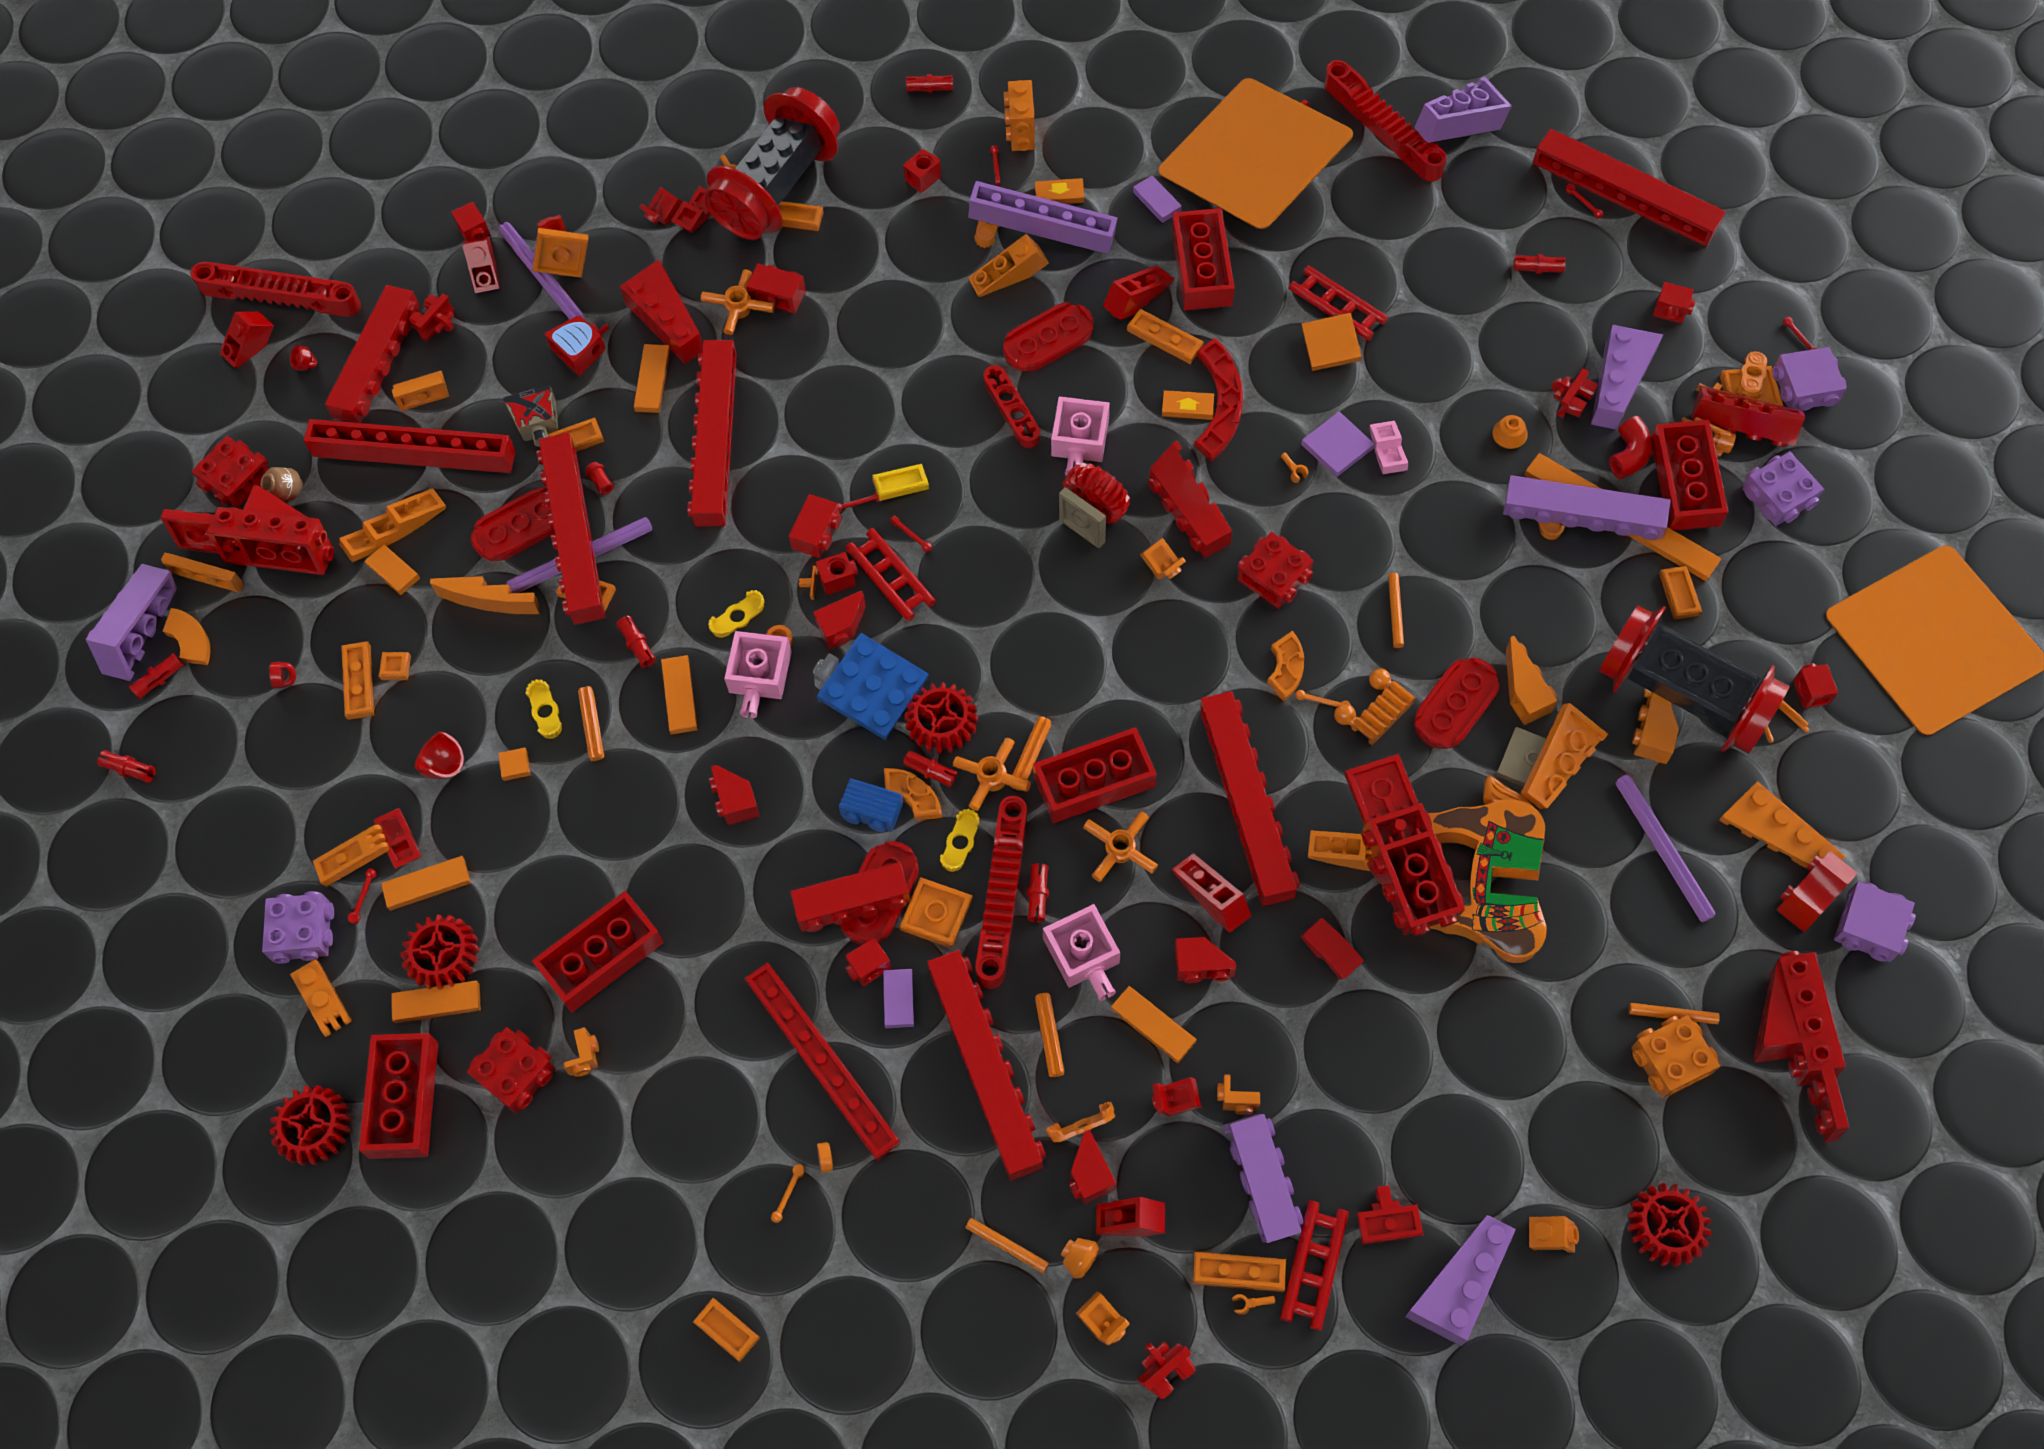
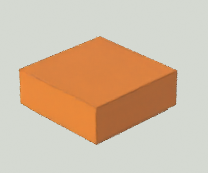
(394, 666)
(514, 764)

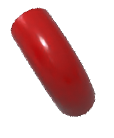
(1638, 448)

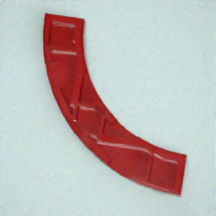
(1229, 399)

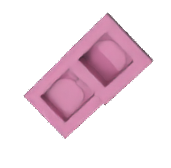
(1388, 447)

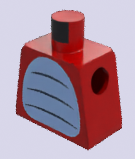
(578, 342)

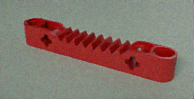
(1354, 94)
(317, 293)
(1001, 892)

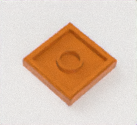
(559, 252)
(1331, 342)
(1769, 391)
(936, 912)

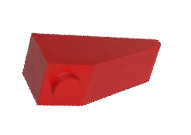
(1136, 291)
(1213, 892)

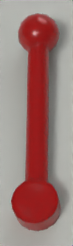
(994, 150)
(1570, 189)
(1788, 321)
(859, 501)
(926, 546)
(354, 916)

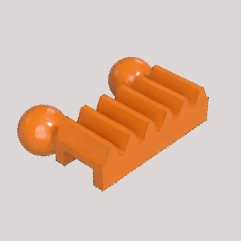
(1381, 713)

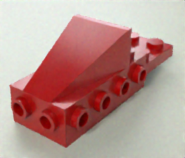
(260, 535)
(1404, 848)
(1802, 1028)

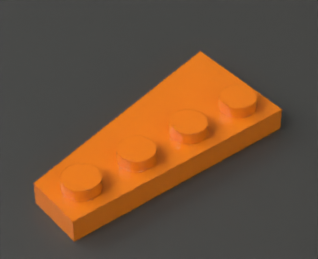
(1566, 747)
(1771, 821)

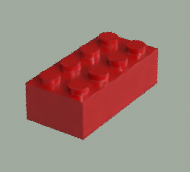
(1202, 259)
(1689, 474)
(1094, 775)
(598, 951)
(398, 1096)

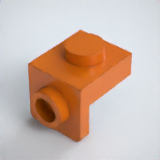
(1162, 560)
(587, 1046)
(1241, 1102)
(1553, 1233)
(1102, 1319)

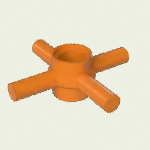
(737, 302)
(993, 782)
(1120, 856)

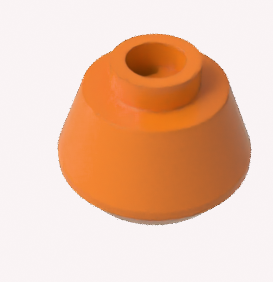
(1510, 432)
(1079, 1256)

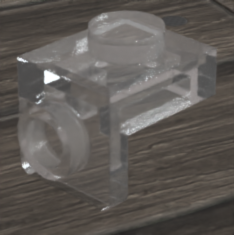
(824, 670)

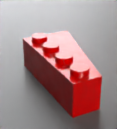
(662, 311)

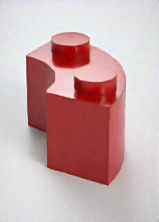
(1816, 891)

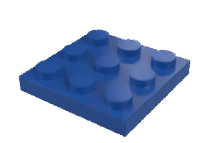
(872, 686)

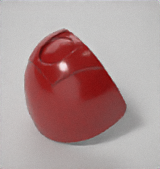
(440, 757)

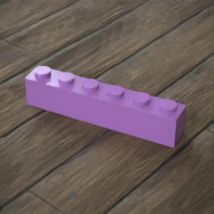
(1042, 217)
(1586, 507)

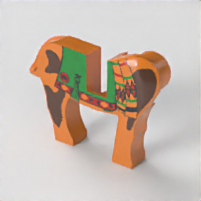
(1507, 845)

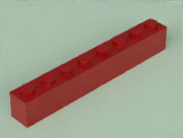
(1629, 187)
(714, 433)
(410, 446)
(571, 528)
(1248, 799)
(985, 1065)

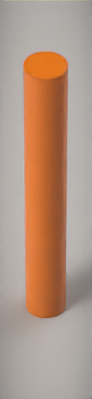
(1396, 612)
(1668, 1012)
(1007, 1245)

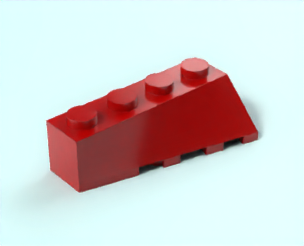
(1748, 416)
(1189, 502)

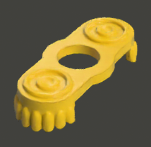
(751, 606)
(540, 695)
(966, 826)

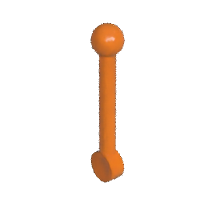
(1300, 695)
(798, 1171)

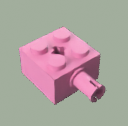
(1080, 430)
(757, 668)
(1087, 963)

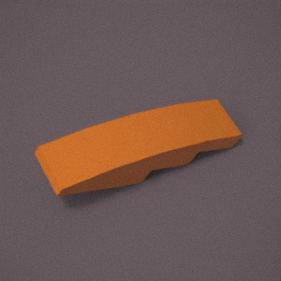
(397, 522)
(477, 594)
(1339, 849)

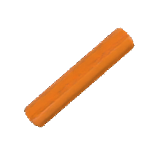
(591, 723)
(1032, 748)
(1049, 1035)

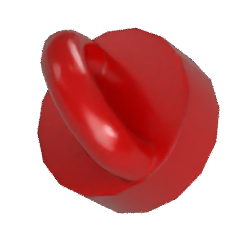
(301, 357)
(277, 674)

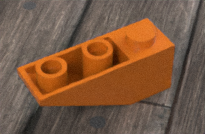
(1011, 266)
(1527, 689)
(1658, 729)

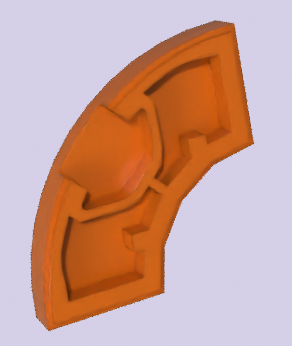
(190, 636)
(1288, 666)
(915, 793)

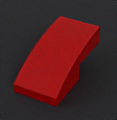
(692, 214)
(398, 837)
(1332, 947)

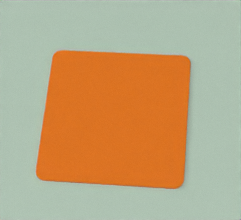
(1255, 153)
(1936, 639)

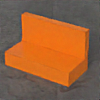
(420, 391)

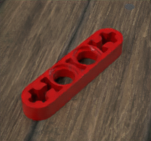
(1016, 404)

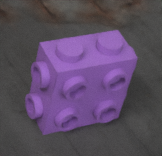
(1809, 379)
(1782, 489)
(1875, 922)
(297, 927)

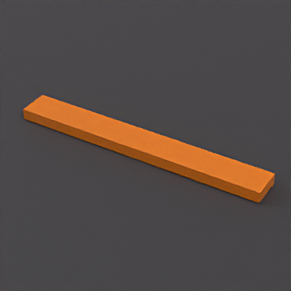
(1671, 546)

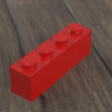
(850, 897)

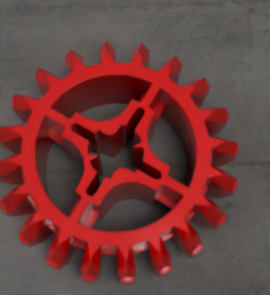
(1098, 490)
(924, 708)
(435, 932)
(312, 1103)
(1678, 1231)

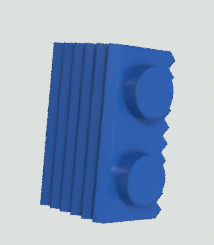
(870, 805)

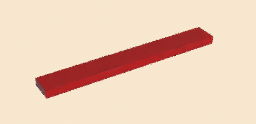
(822, 1061)

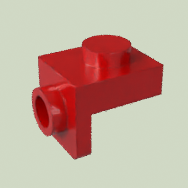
(661, 207)
(1176, 1097)

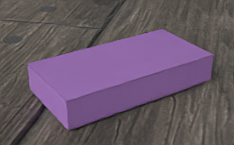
(1156, 198)
(898, 998)

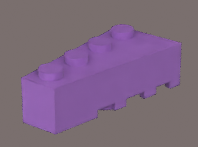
(1463, 113)
(1622, 369)
(130, 620)
(1264, 1177)
(1460, 1289)

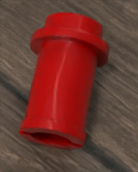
(596, 473)

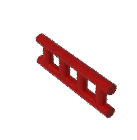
(1335, 289)
(890, 589)
(1322, 1282)

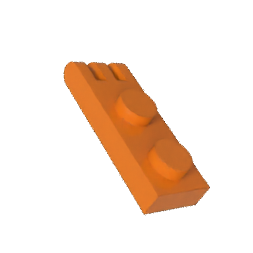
(350, 855)
(320, 996)

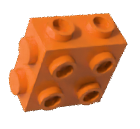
(1020, 115)
(1674, 1055)

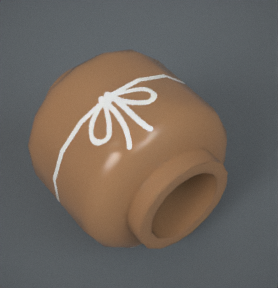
(282, 483)

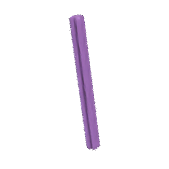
(545, 279)
(600, 546)
(1665, 848)

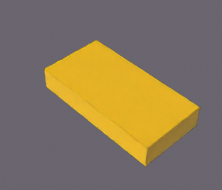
(900, 482)

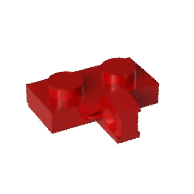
(1388, 1220)

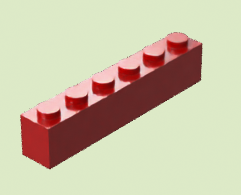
(372, 355)

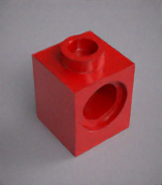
(922, 170)
(470, 222)
(1674, 302)
(836, 583)
(1815, 686)
(867, 962)

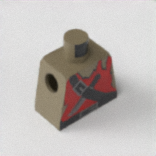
(533, 413)

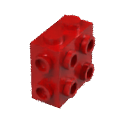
(230, 472)
(1275, 569)
(512, 1069)

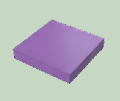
(1337, 444)

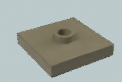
(1082, 517)
(1520, 756)

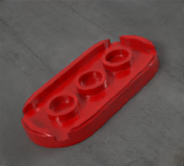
(1048, 337)
(513, 527)
(1456, 703)
(882, 924)

